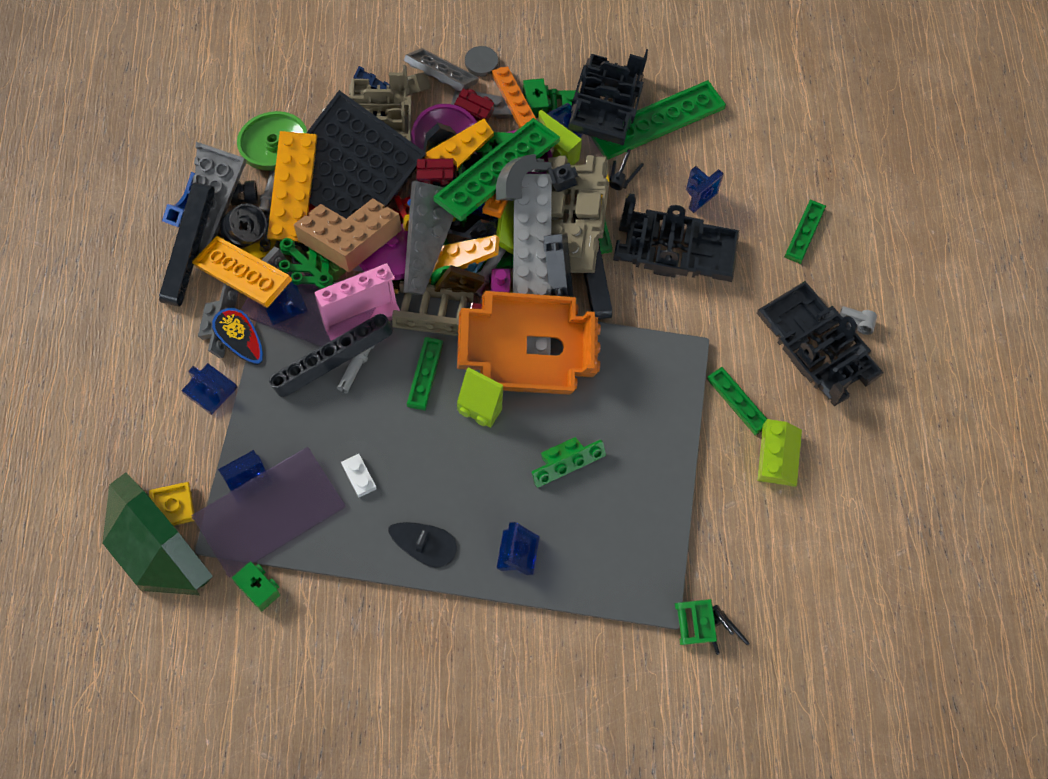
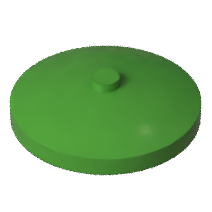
(260, 137)

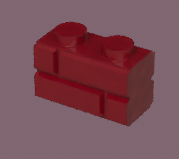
(476, 105)
(436, 171)

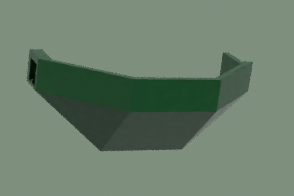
(148, 543)

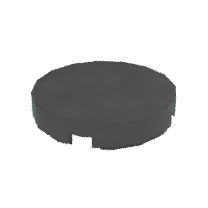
(481, 61)

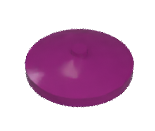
(446, 114)
(391, 253)

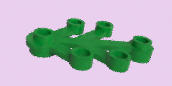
(305, 265)

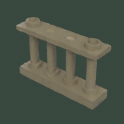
(431, 323)

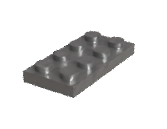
(441, 69)

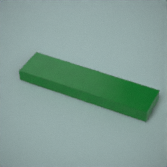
(805, 231)
(425, 373)
(737, 400)

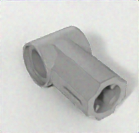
(865, 320)

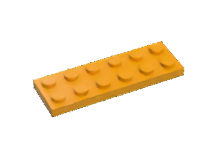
(291, 184)
(242, 271)

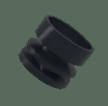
(252, 221)

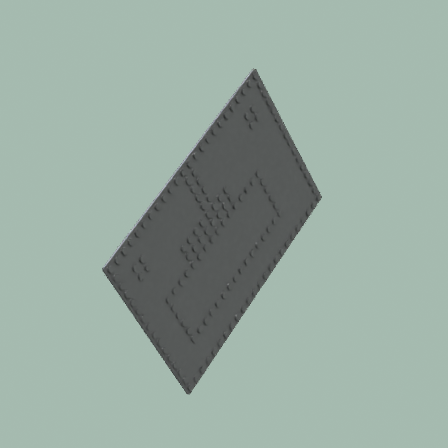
(606, 531)

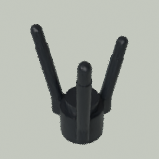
(618, 180)
(721, 618)

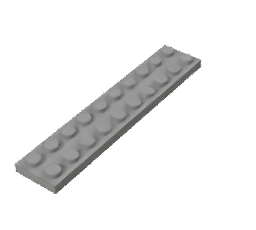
(531, 224)

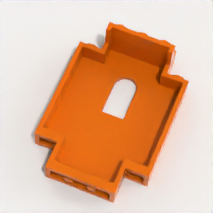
(497, 335)

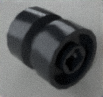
(249, 193)

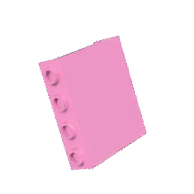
(358, 295)

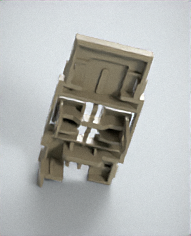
(391, 100)

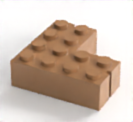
(350, 239)

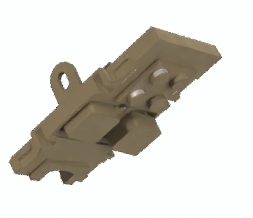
(582, 234)

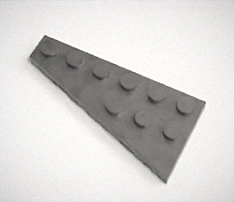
(223, 172)
(426, 236)

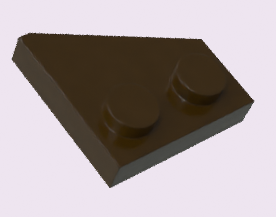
(460, 280)

